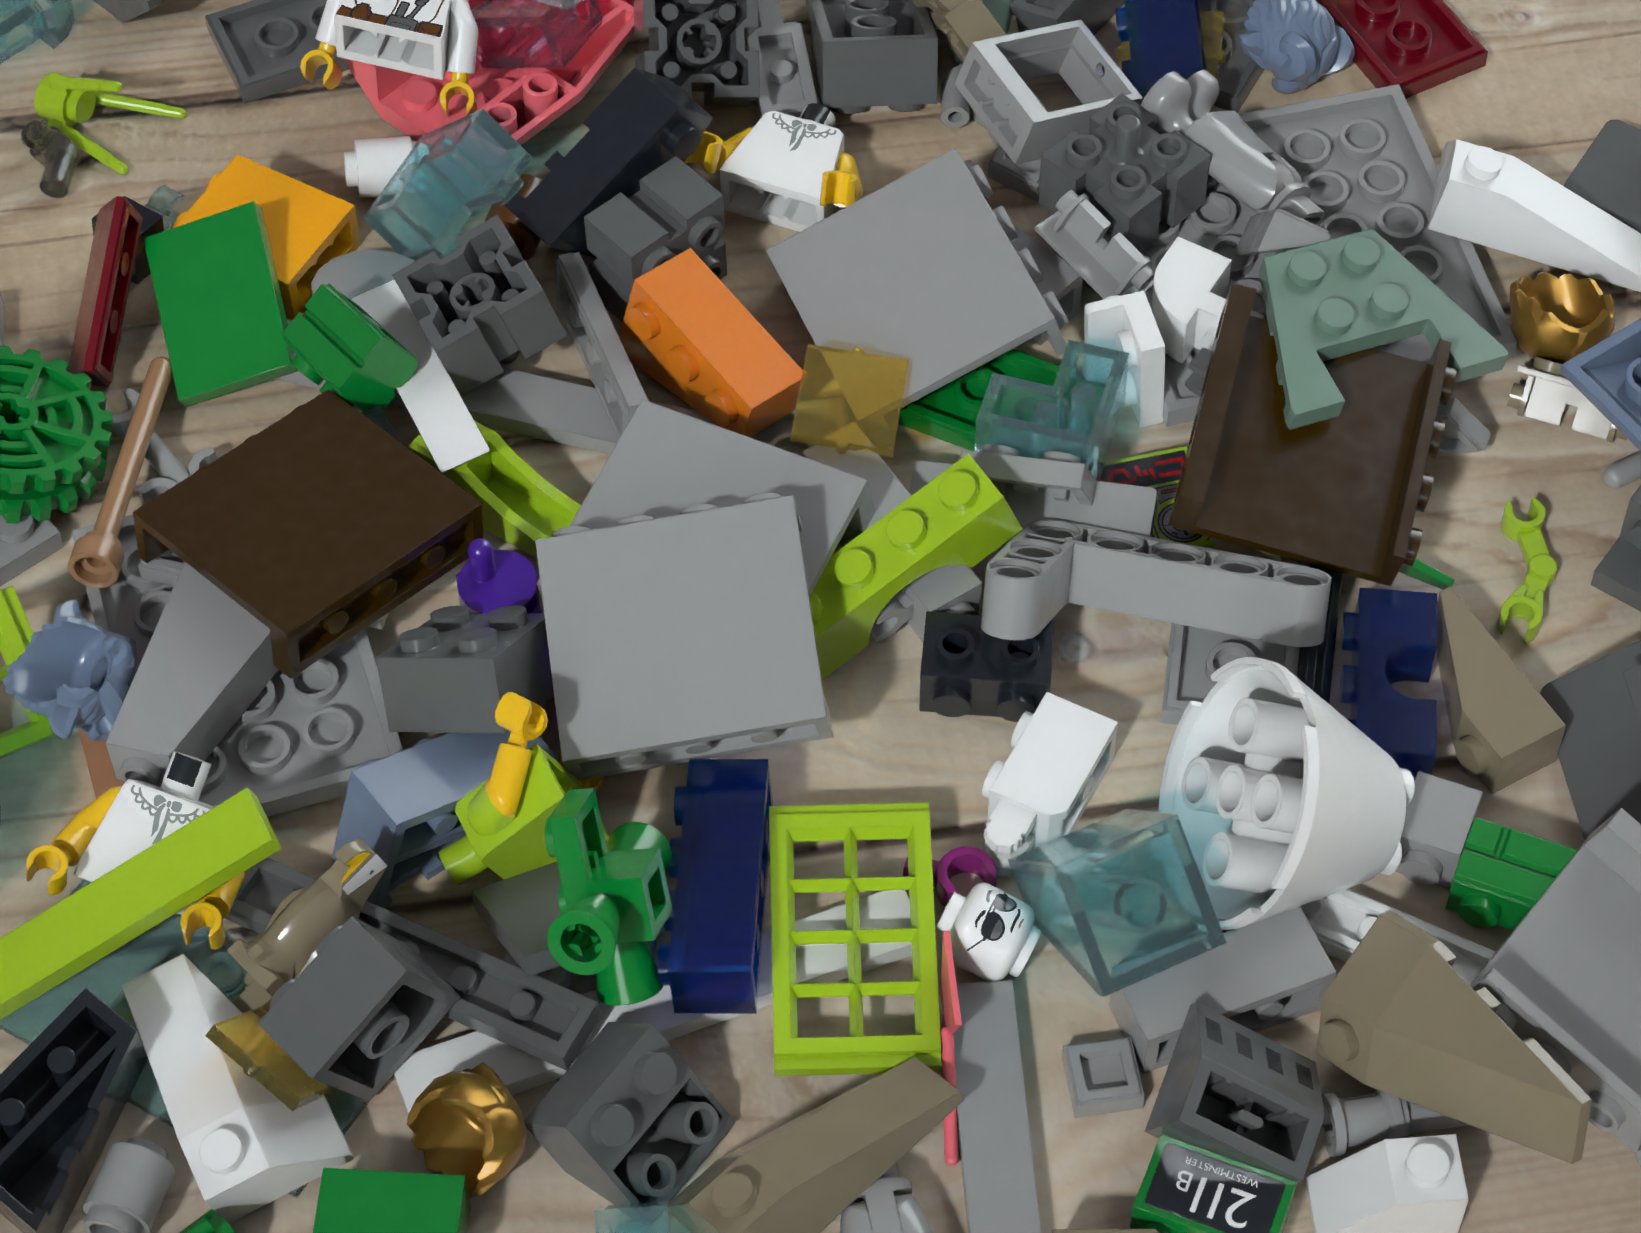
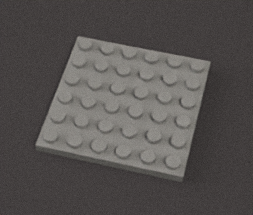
(1365, 174)

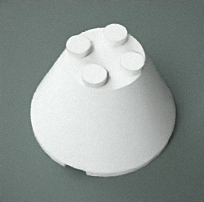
(1280, 794)

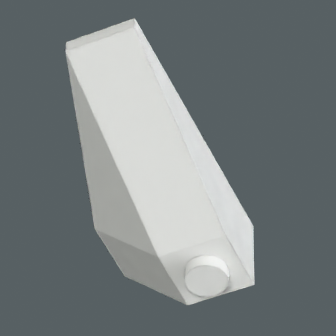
(1525, 213)

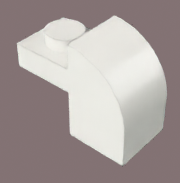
(1189, 297)

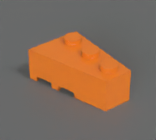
(708, 347)

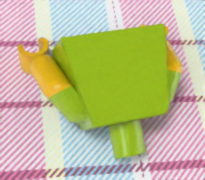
(510, 809)

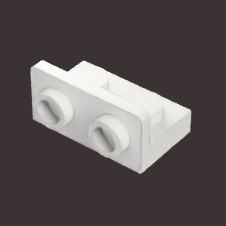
(1130, 327)

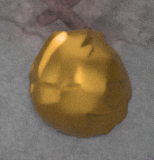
(1559, 315)
(469, 1127)

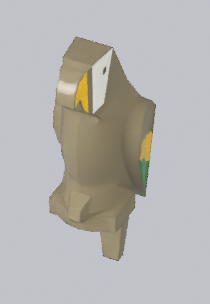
(302, 923)

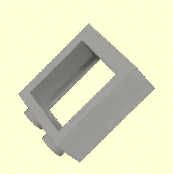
(996, 88)

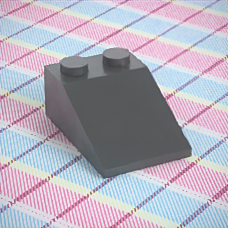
(873, 54)

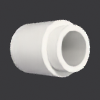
(375, 163)

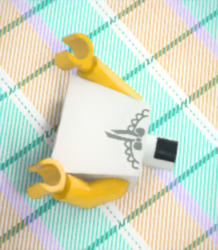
(784, 168)
(128, 822)

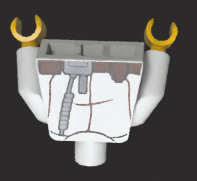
(401, 36)

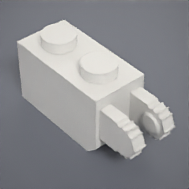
(1047, 777)

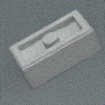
(1278, 232)

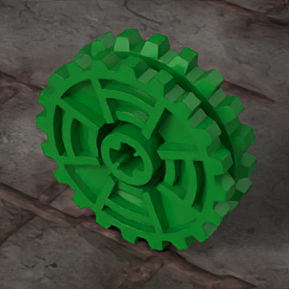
(49, 436)

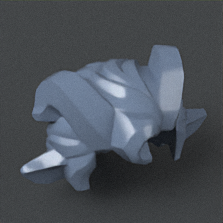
(1295, 42)
(74, 674)

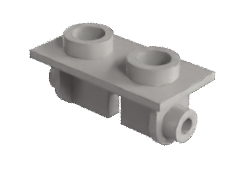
(1104, 262)

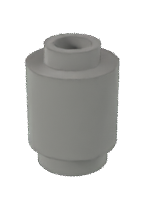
(128, 1188)

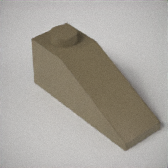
(1493, 711)

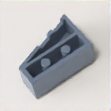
(409, 801)

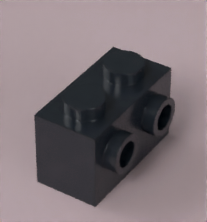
(979, 673)

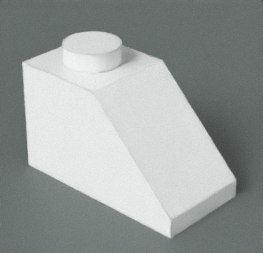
(1392, 1189)

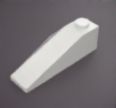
(230, 1127)

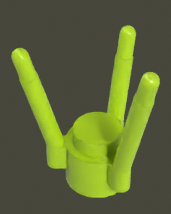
(73, 100)

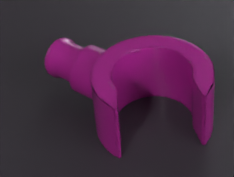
(959, 861)

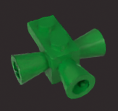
(607, 898)

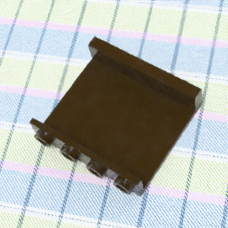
(1323, 491)
(314, 527)

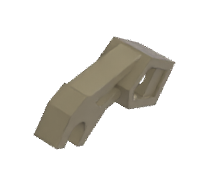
(962, 22)

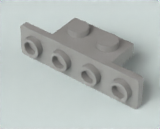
(1056, 489)

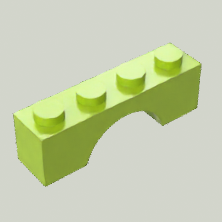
(943, 524)

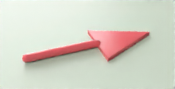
(949, 1023)

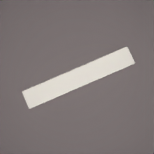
(429, 391)

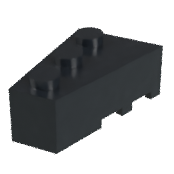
(627, 138)
(61, 1110)

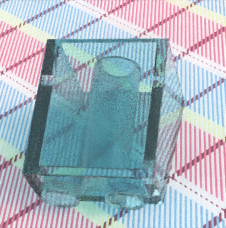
(1120, 898)

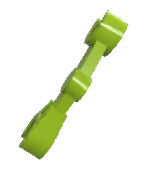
(1541, 569)

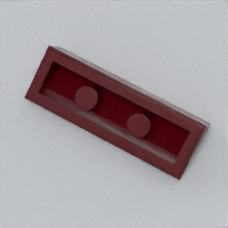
(106, 291)

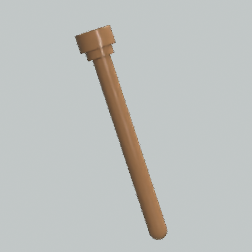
(99, 554)

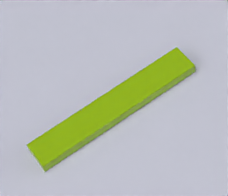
(133, 898)

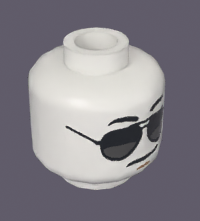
(989, 932)

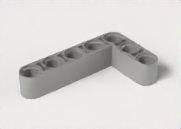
(1150, 579)

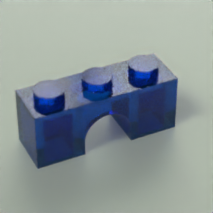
(1391, 643)

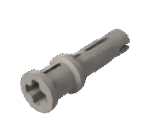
(1375, 1118)

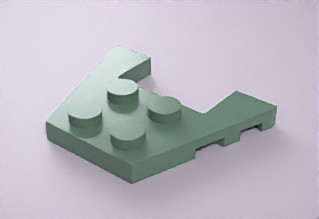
(1351, 299)

